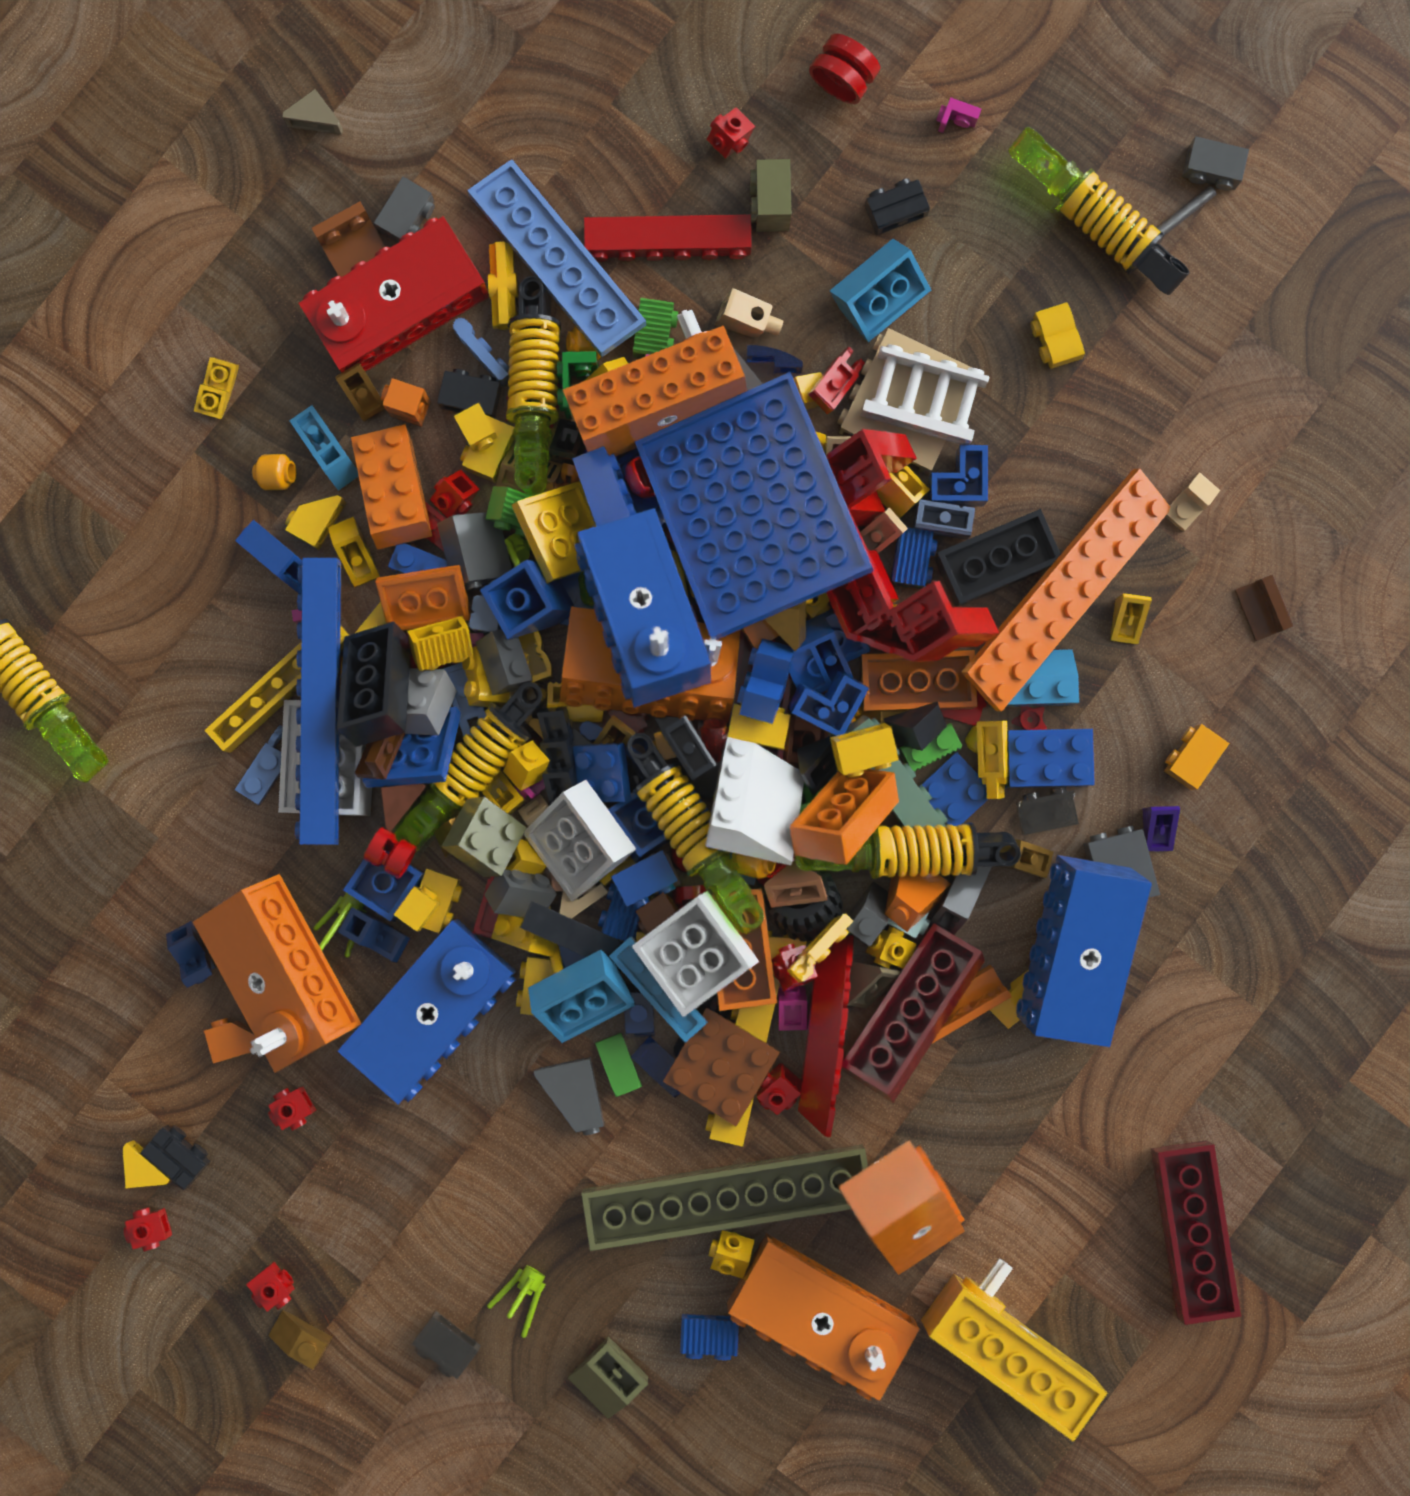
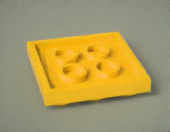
(552, 528)

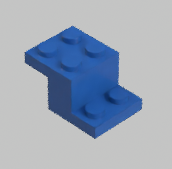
(824, 653)

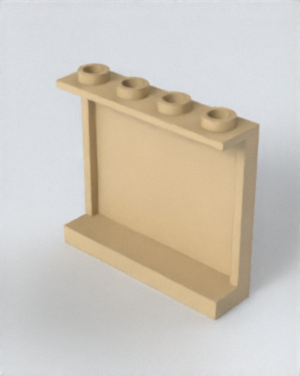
(924, 446)

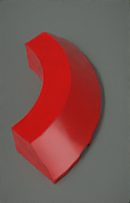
(826, 1036)

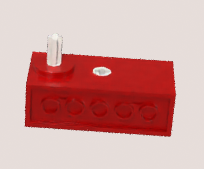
(395, 297)

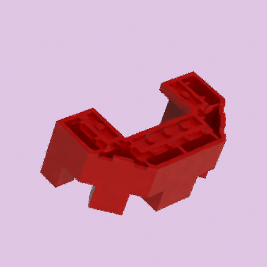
(924, 623)

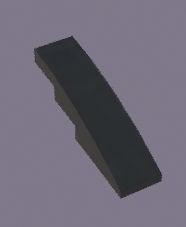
(558, 748)
(567, 932)

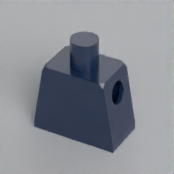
(639, 1018)

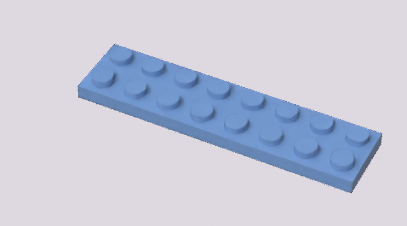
(557, 258)

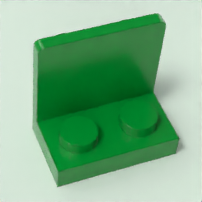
(574, 364)

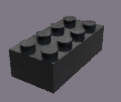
(997, 558)
(374, 684)

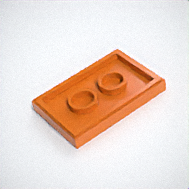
(423, 597)

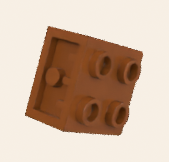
(348, 238)

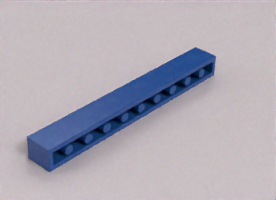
(319, 701)

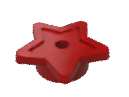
(1036, 714)

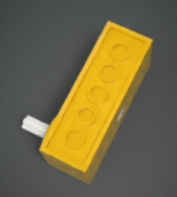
(1009, 1354)

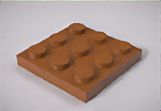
(722, 1067)

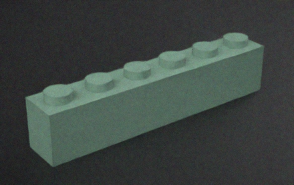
(913, 800)

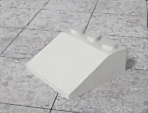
(578, 840)
(695, 953)

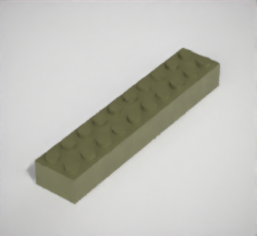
(720, 1197)

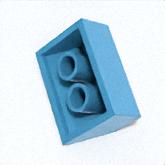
(881, 289)
(1051, 684)
(580, 996)

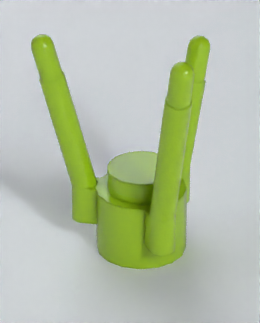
(517, 548)
(344, 905)
(529, 1281)

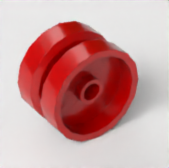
(844, 68)

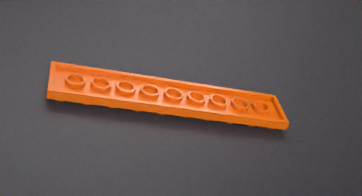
(1066, 590)

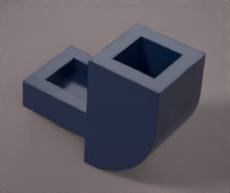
(374, 934)
(190, 954)

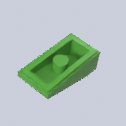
(618, 1065)

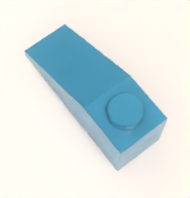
(325, 447)

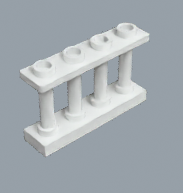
(931, 423)

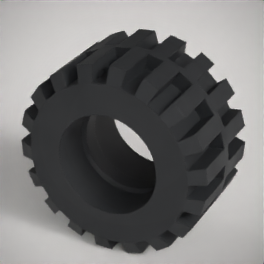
(812, 919)

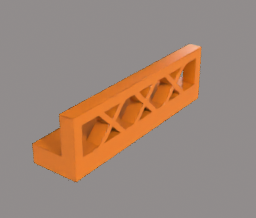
(981, 996)

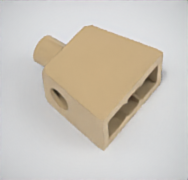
(737, 315)

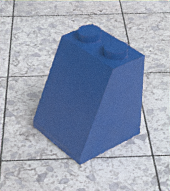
(525, 600)

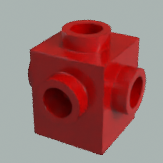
(730, 138)
(449, 494)
(783, 961)
(779, 1090)
(299, 1103)
(147, 1228)
(261, 1288)

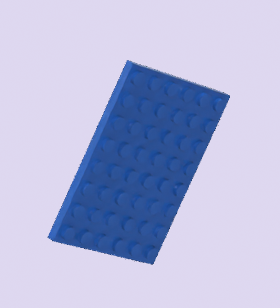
(753, 507)

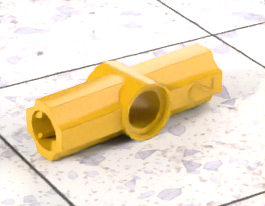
(502, 284)

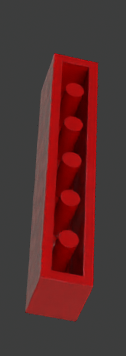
(668, 237)

